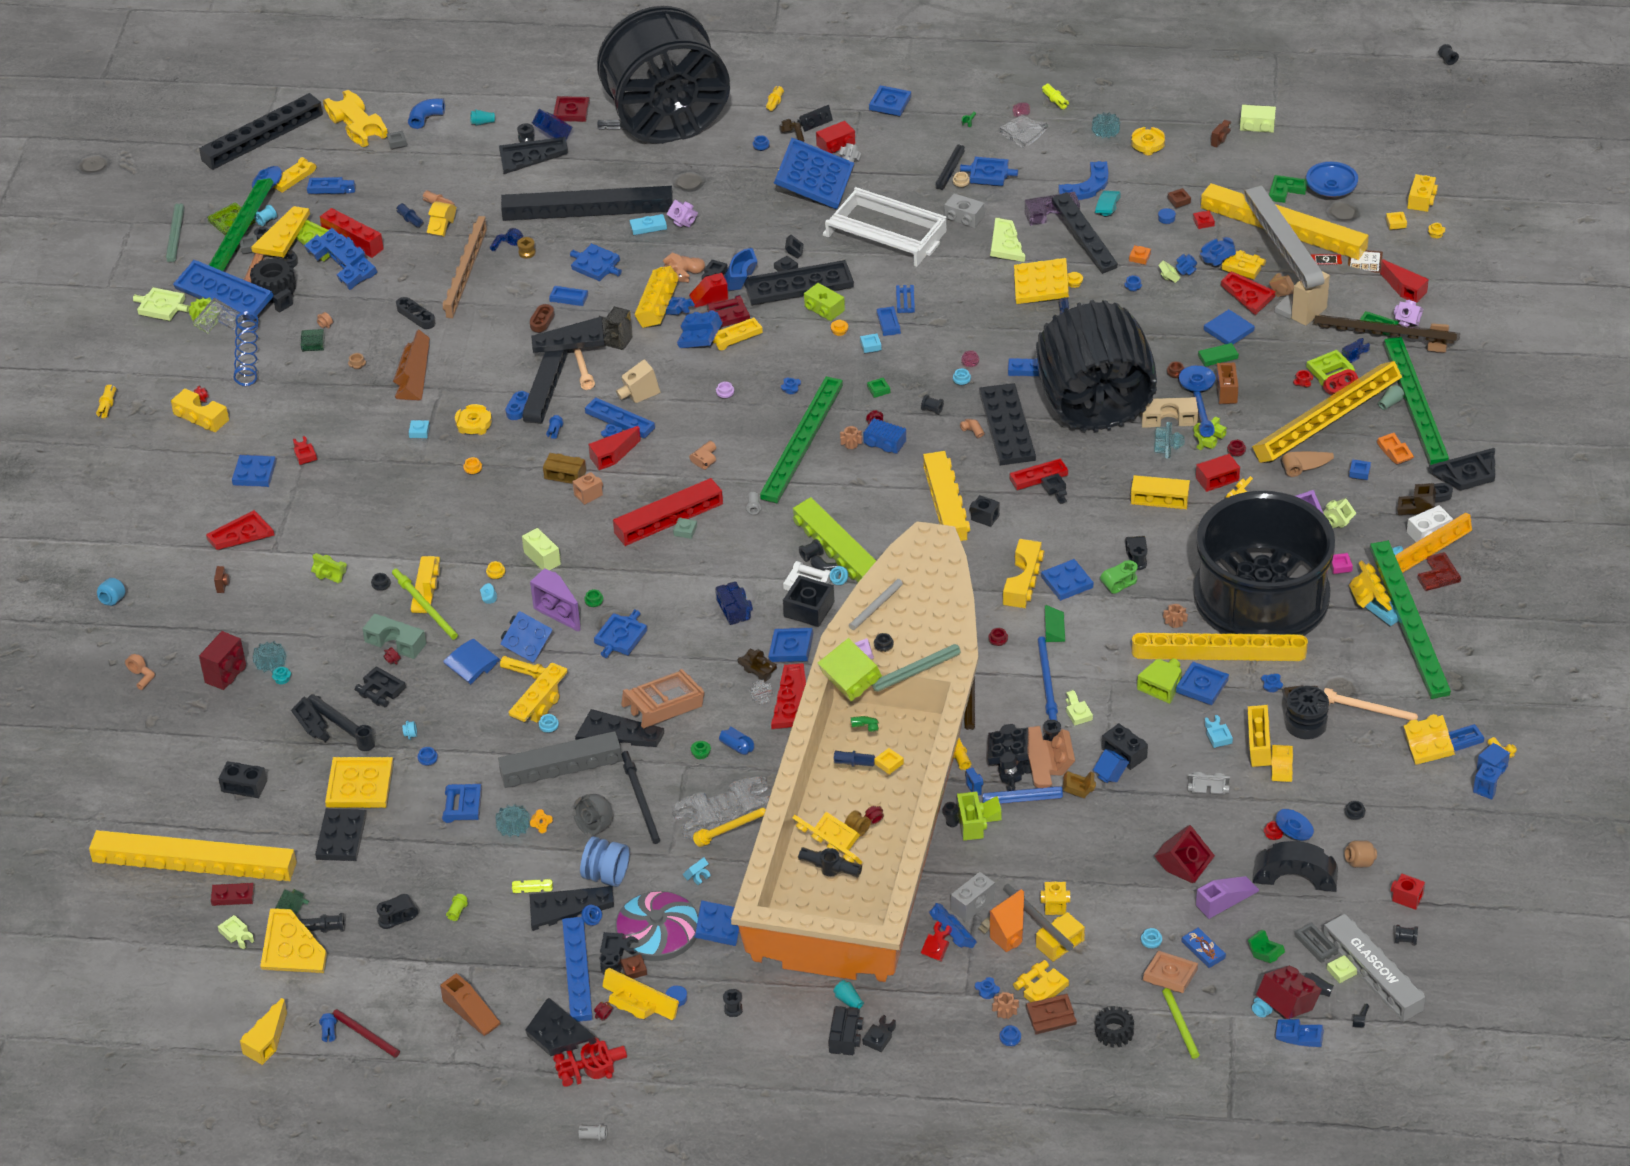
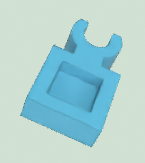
(1218, 734)

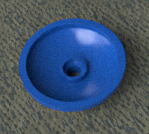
(1332, 179)

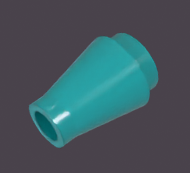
(481, 117)
(847, 994)

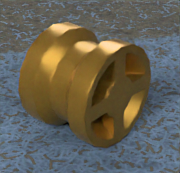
(526, 247)
(857, 822)

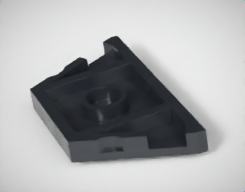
(1467, 470)
(557, 1030)

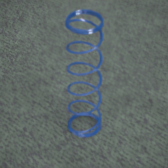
(245, 368)

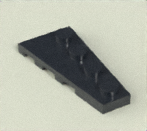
(578, 335)
(626, 729)
(558, 905)

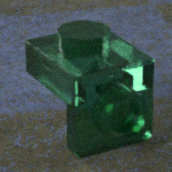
(291, 900)

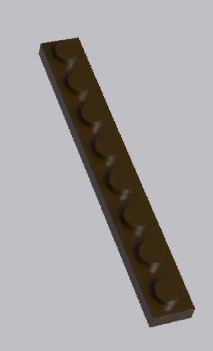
(1394, 329)

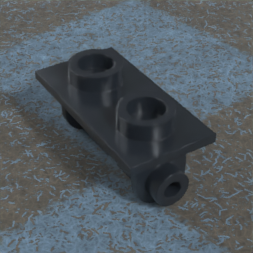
(815, 118)

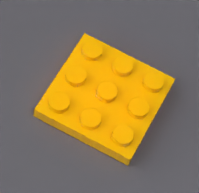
(1041, 281)
(359, 782)

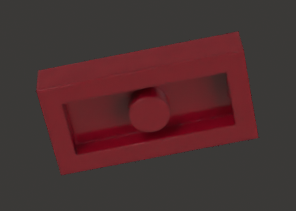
(232, 894)

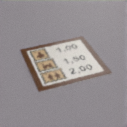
(1369, 261)

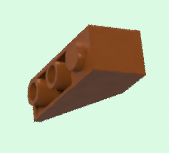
(467, 1003)

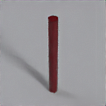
(366, 1033)

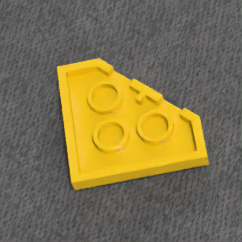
(291, 945)

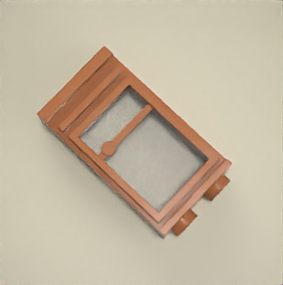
(664, 698)

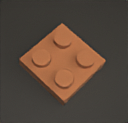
(1170, 971)

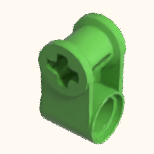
(1118, 578)

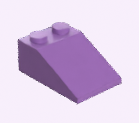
(554, 599)

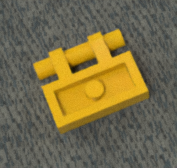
(1244, 264)
(1046, 987)

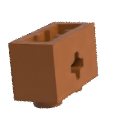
(1227, 383)

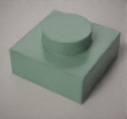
(685, 528)

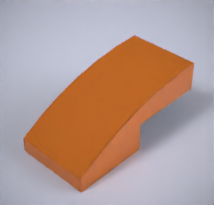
(1394, 449)

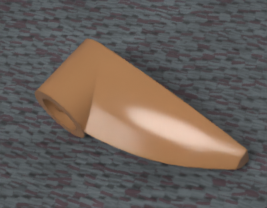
(1298, 461)

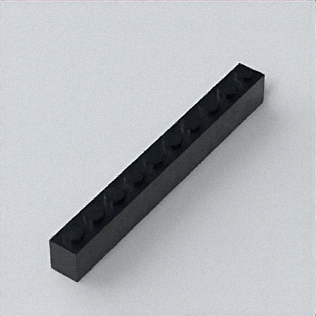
(586, 203)

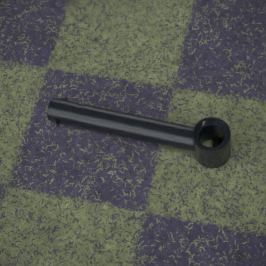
(362, 733)

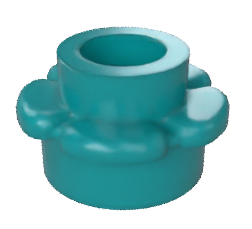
(281, 675)

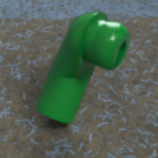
(860, 721)

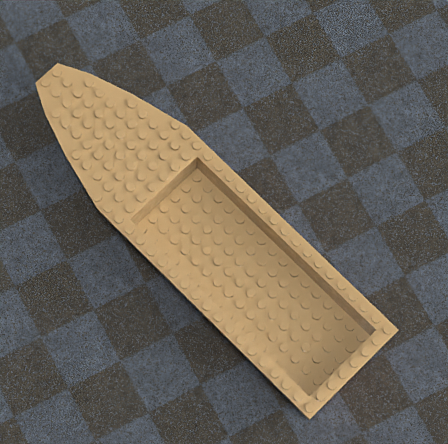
(845, 921)

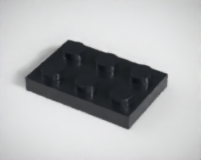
(341, 834)

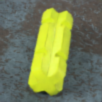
(532, 886)

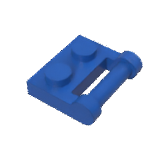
(468, 802)

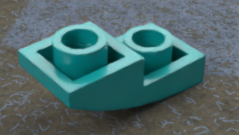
(1107, 202)

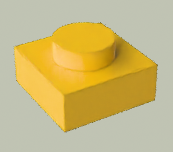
(1396, 220)
(889, 761)

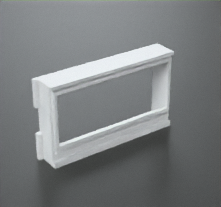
(894, 208)

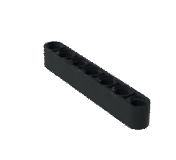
(544, 386)

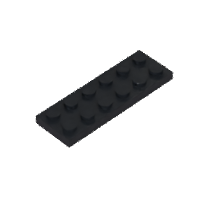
(797, 281)
(1007, 424)

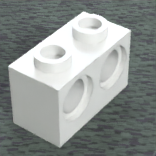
(1427, 522)

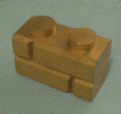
(563, 468)

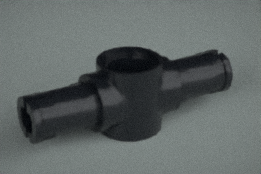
(830, 862)

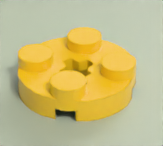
(1148, 140)
(478, 426)

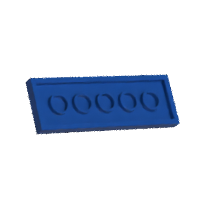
(206, 281)

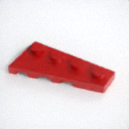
(789, 695)

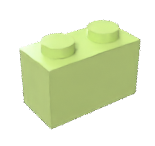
(1257, 118)
(541, 549)

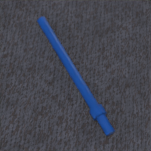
(1051, 706)

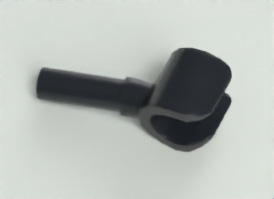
(1359, 1020)

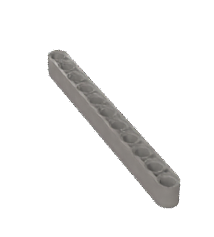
(1284, 237)

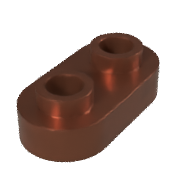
(541, 318)

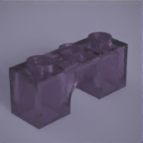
(1038, 208)

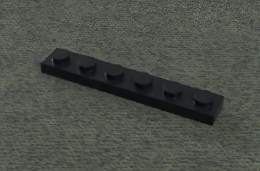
(1084, 232)

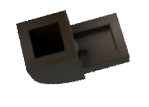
(1423, 500)

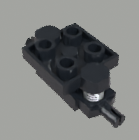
(1009, 750)

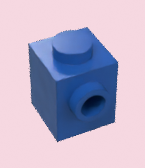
(1494, 756)
(1110, 766)

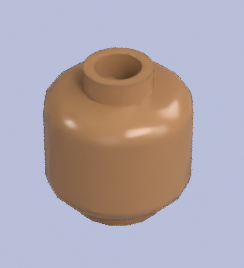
(1360, 854)

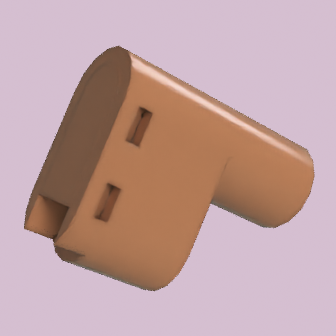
(703, 456)

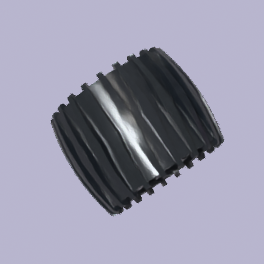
(1096, 366)

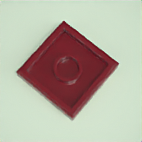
(572, 108)

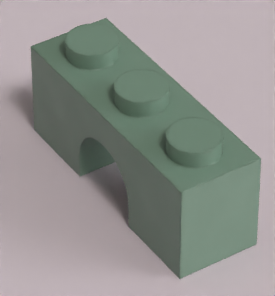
(382, 629)

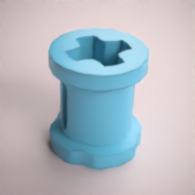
(265, 215)

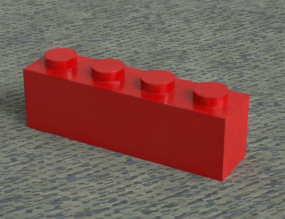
(363, 236)

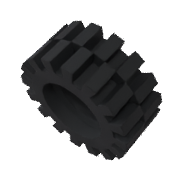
(1114, 1017)

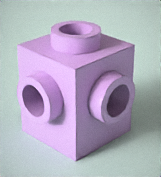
(682, 213)
(1413, 316)

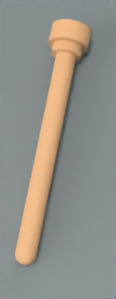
(586, 380)
(1333, 697)

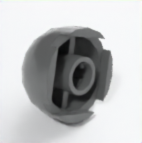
(592, 813)

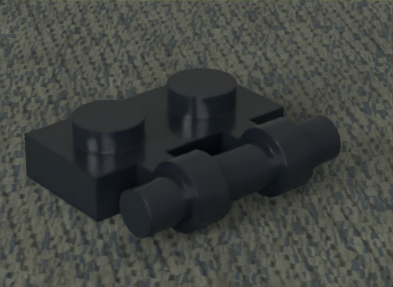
(382, 682)

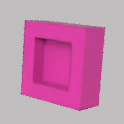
(1341, 563)

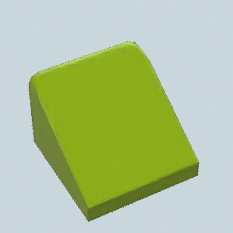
(992, 810)

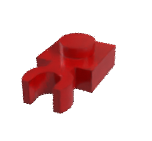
(303, 451)
(935, 945)

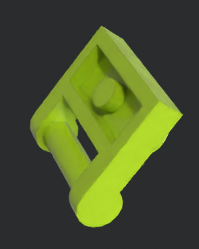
(1328, 363)

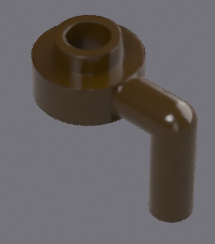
(788, 125)

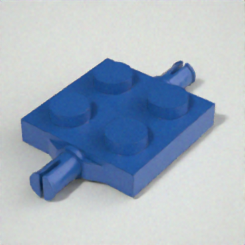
(989, 171)
(595, 262)
(620, 634)

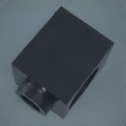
(985, 510)

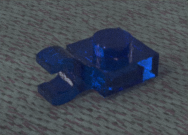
(1353, 351)

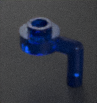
(512, 237)

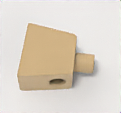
(639, 383)

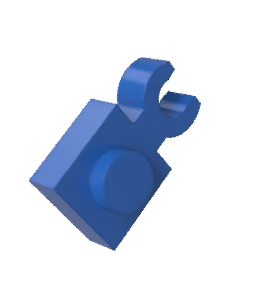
(679, 304)

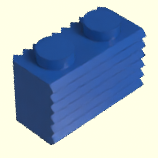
(884, 436)

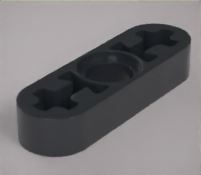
(423, 319)

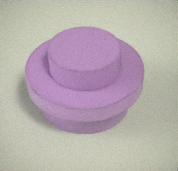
(725, 390)

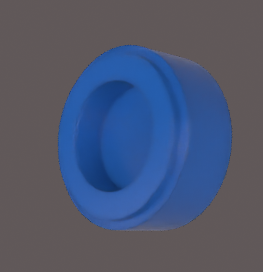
(1166, 216)
(678, 993)

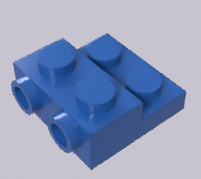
(699, 329)

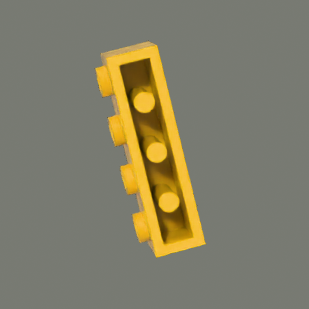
(656, 296)

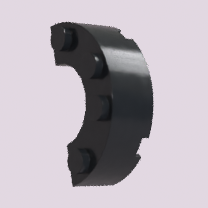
(1299, 859)

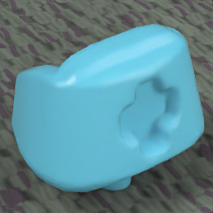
(488, 593)

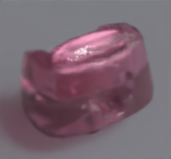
(1021, 109)

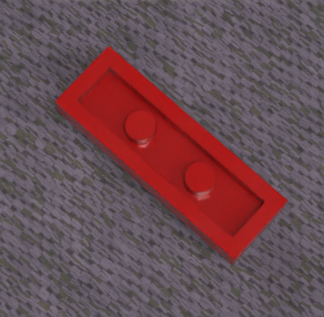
(1032, 475)

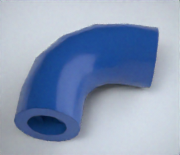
(425, 109)

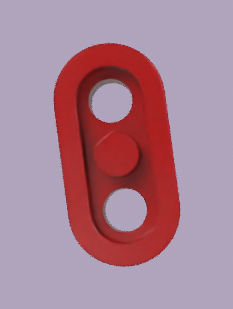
(1338, 381)

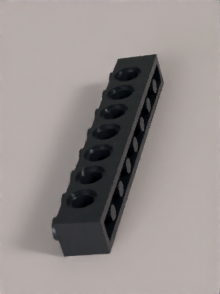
(261, 131)

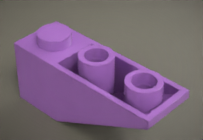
(1223, 894)

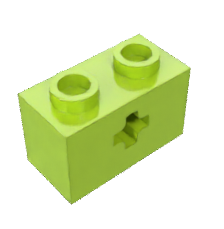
(824, 302)

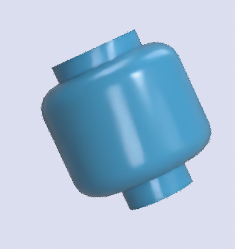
(110, 591)

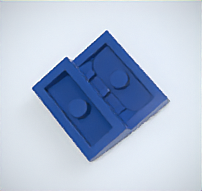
(471, 660)

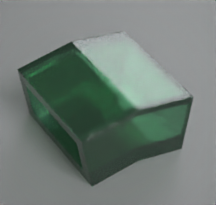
(312, 340)

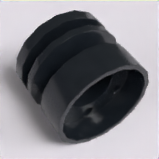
(1306, 712)

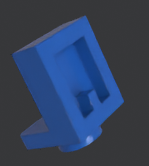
(1486, 781)

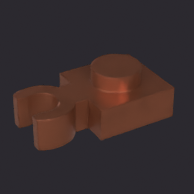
(1219, 133)

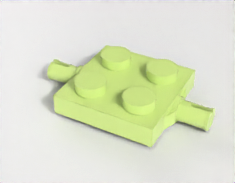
(161, 303)

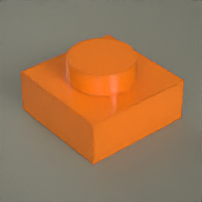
(1139, 254)

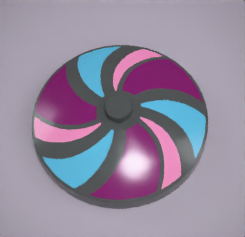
(660, 922)

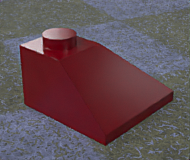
(1185, 855)

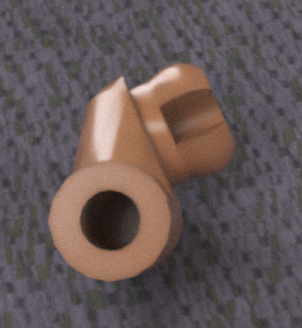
(972, 425)

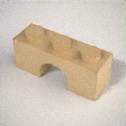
(1182, 409)

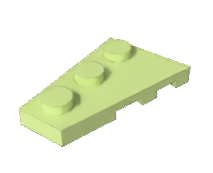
(1005, 241)

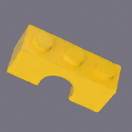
(188, 407)

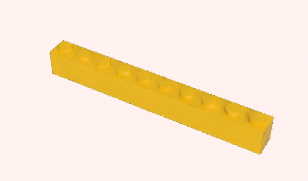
(1306, 227)
(1326, 412)
(193, 855)

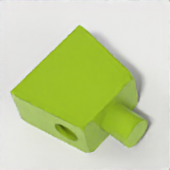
(1160, 679)

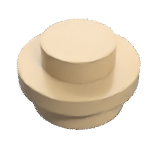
(961, 179)

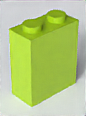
(849, 669)

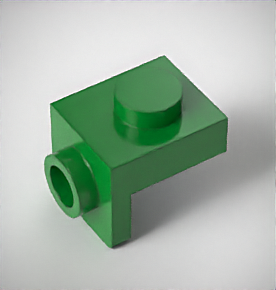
(1265, 949)

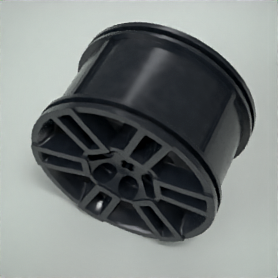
(674, 99)
(1258, 591)

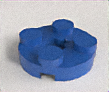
(1216, 250)

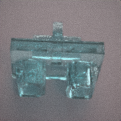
(1166, 439)

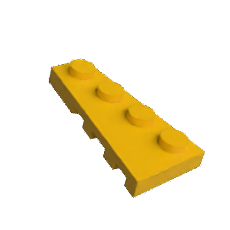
(282, 233)

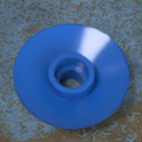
(272, 172)
(1197, 378)
(1294, 824)

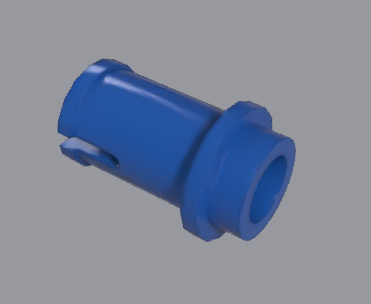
(556, 423)
(328, 1023)

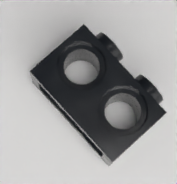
(242, 779)

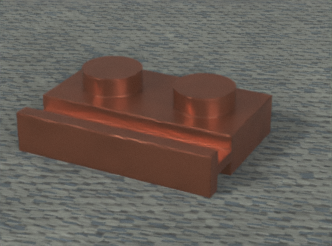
(1051, 1014)

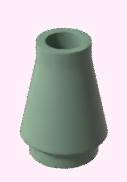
(1392, 396)

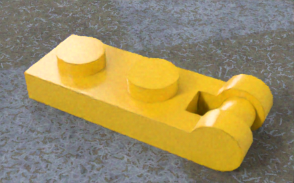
(295, 174)
(737, 333)

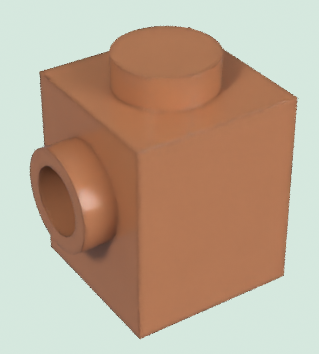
(587, 488)

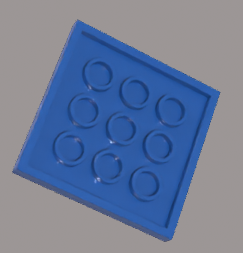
(814, 173)

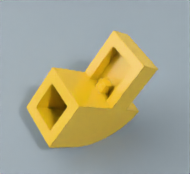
(440, 216)

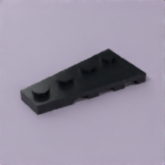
(525, 154)

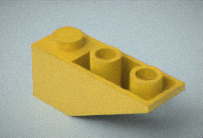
(264, 1037)

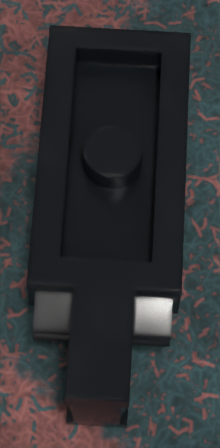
(310, 719)

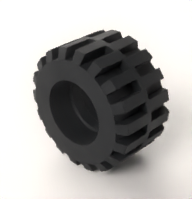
(274, 275)

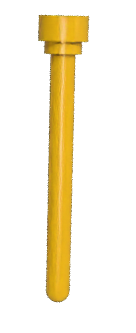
(704, 836)

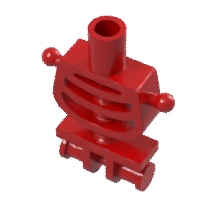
(601, 1063)

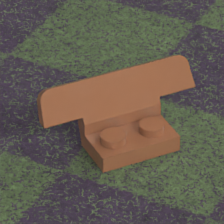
(1049, 757)

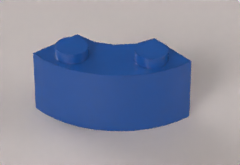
(739, 268)

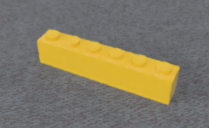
(945, 492)

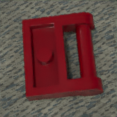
(730, 315)

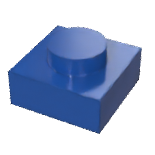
(1360, 469)
(974, 781)

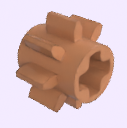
(851, 437)
(1175, 615)
(1005, 1005)

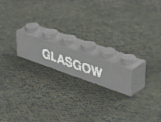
(1375, 968)

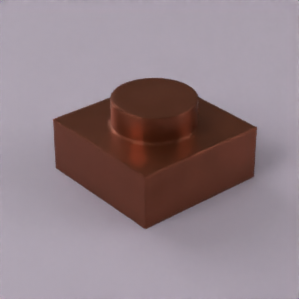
(1179, 198)
(221, 579)
(634, 966)

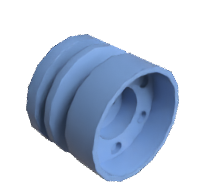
(604, 861)

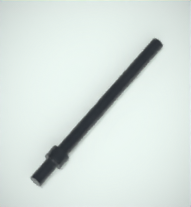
(630, 769)

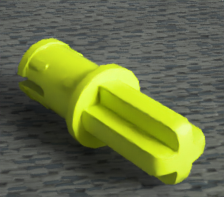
(1055, 96)

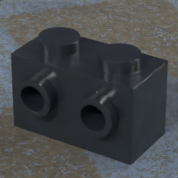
(1125, 744)

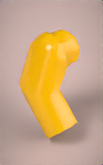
(1510, 748)

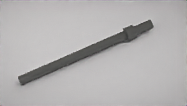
(1041, 920)

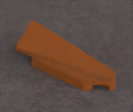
(412, 368)

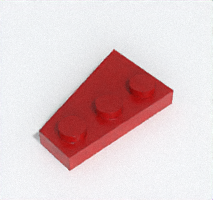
(1249, 293)
(239, 531)

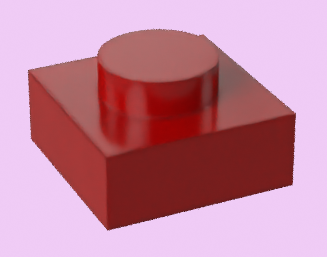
(1203, 219)

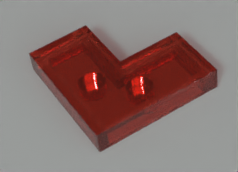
(1441, 575)

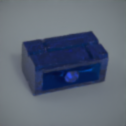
(733, 602)

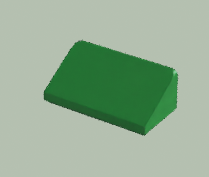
(1054, 625)

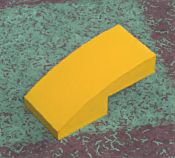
(1282, 763)

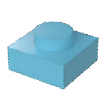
(870, 343)
(419, 429)

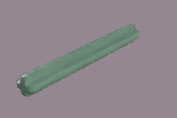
(175, 232)
(916, 667)

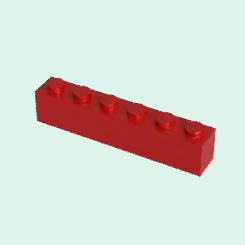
(667, 511)

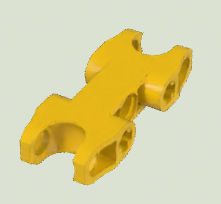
(357, 122)

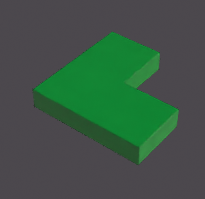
(1283, 185)

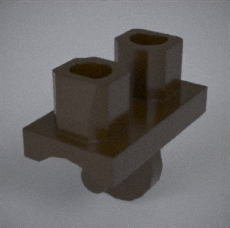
(756, 663)

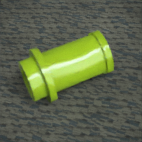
(458, 903)

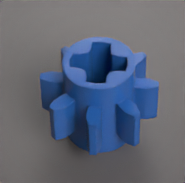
(1186, 264)

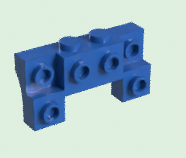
(349, 257)

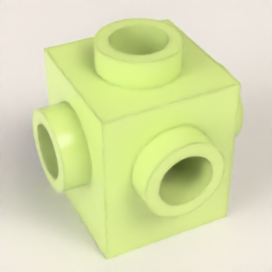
(1339, 512)

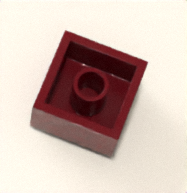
(222, 660)
(1288, 992)

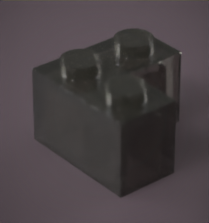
(617, 328)

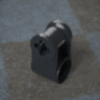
(1137, 550)
(397, 910)

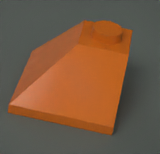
(1008, 922)

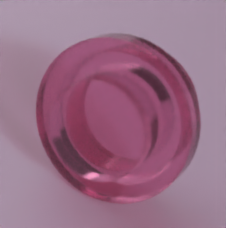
(970, 358)

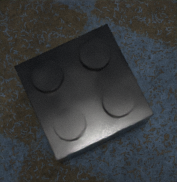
(808, 600)

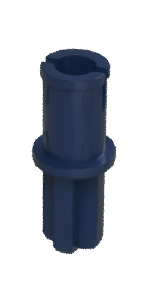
(409, 215)
(853, 758)

